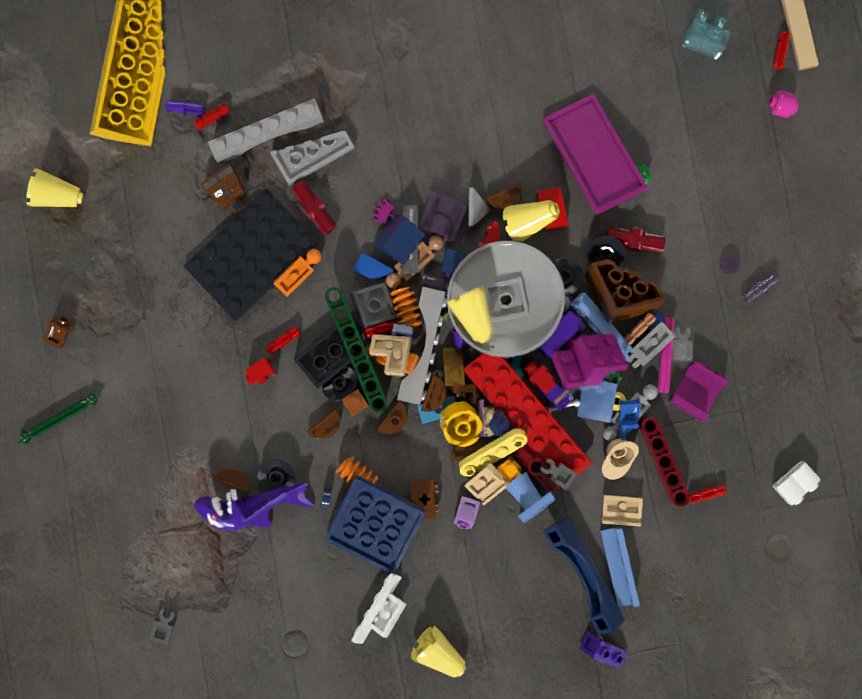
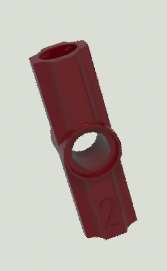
(314, 207)
(637, 239)
(527, 457)

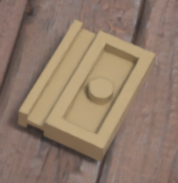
(487, 484)
(622, 510)

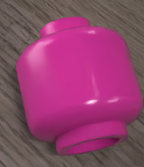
(783, 104)

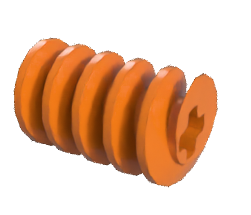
(406, 307)
(352, 469)

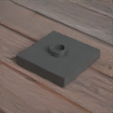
(373, 305)

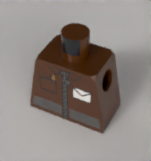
(225, 189)

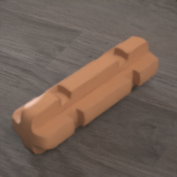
(639, 328)

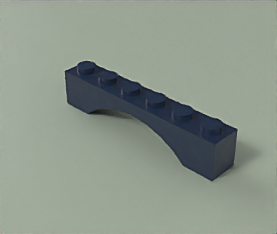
(602, 607)

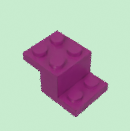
(589, 360)

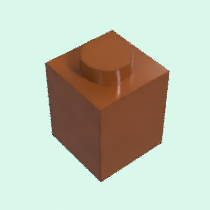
(355, 402)

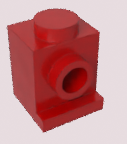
(259, 372)

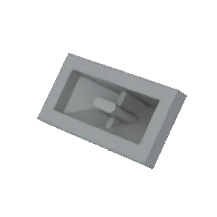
(477, 208)

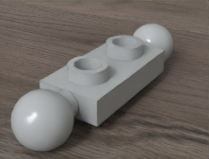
(648, 393)

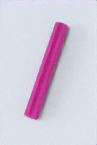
(665, 360)

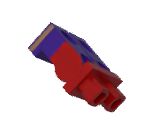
(543, 380)

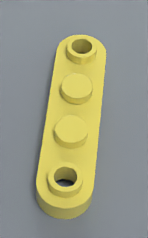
(493, 452)

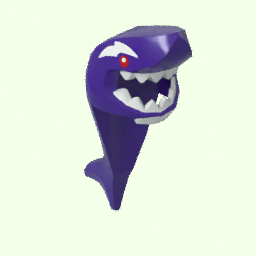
(239, 513)

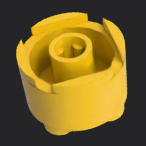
(460, 424)

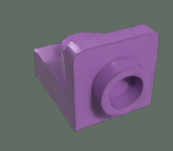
(466, 513)

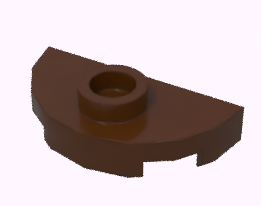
(506, 197)
(435, 395)
(394, 421)
(327, 426)
(462, 452)
(234, 478)

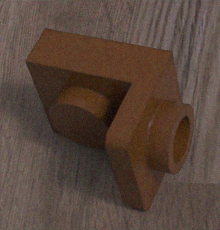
(58, 331)
(468, 391)

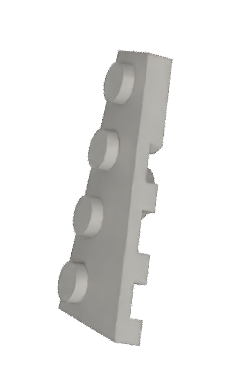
(306, 158)

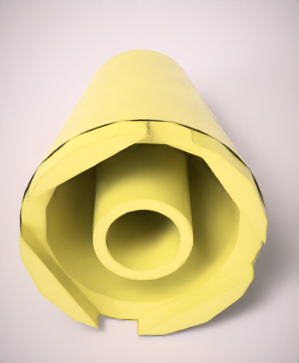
(51, 191)
(529, 218)
(473, 314)
(438, 653)

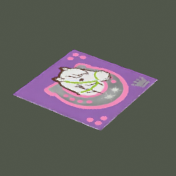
(480, 411)

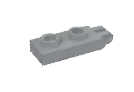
(651, 345)

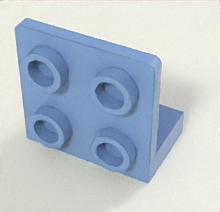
(597, 401)

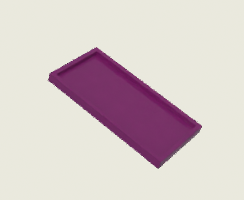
(595, 154)

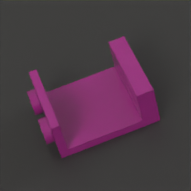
(698, 390)

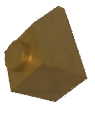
(453, 367)

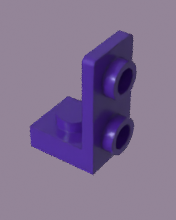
(603, 651)

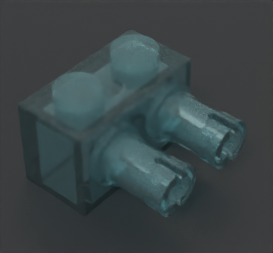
(707, 38)

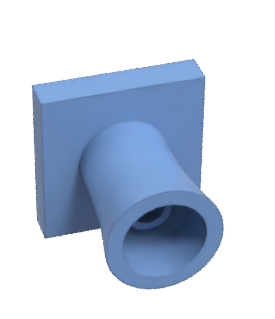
(528, 497)

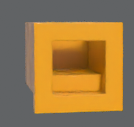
(509, 469)

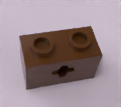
(427, 487)

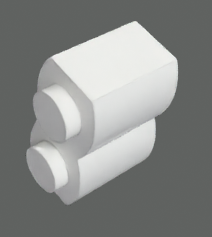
(796, 483)

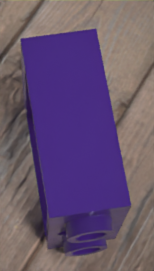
(568, 326)

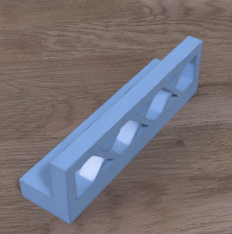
(596, 322)
(619, 567)

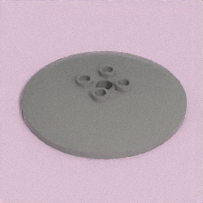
(526, 277)

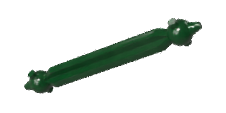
(58, 418)

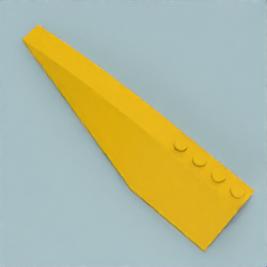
(131, 74)

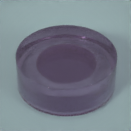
(729, 264)

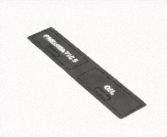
(411, 263)

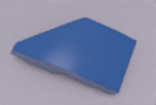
(371, 268)
(628, 417)

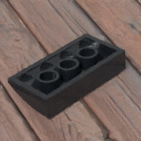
(328, 354)

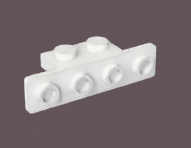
(383, 612)

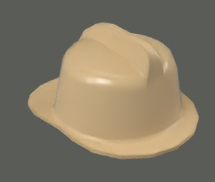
(619, 458)

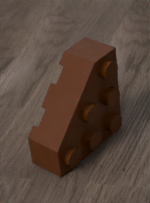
(622, 291)

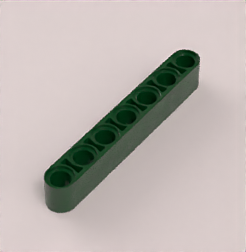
(362, 356)

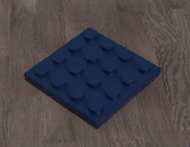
(375, 524)

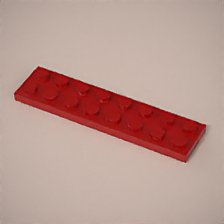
(526, 412)

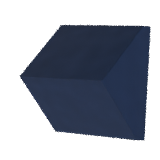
(399, 238)

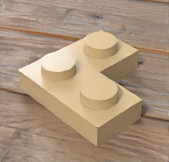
(396, 350)

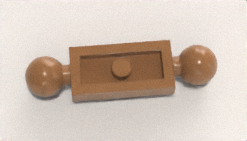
(425, 255)

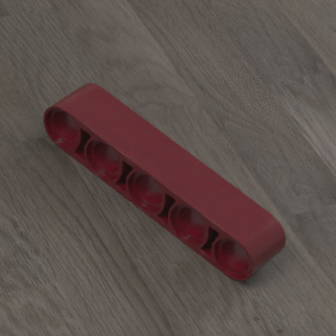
(670, 468)

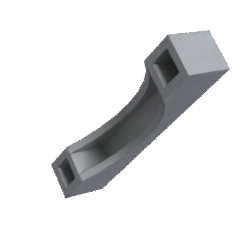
(243, 139)
(430, 305)

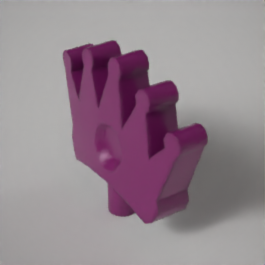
(384, 213)

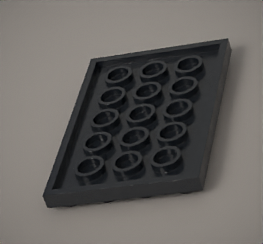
(250, 254)

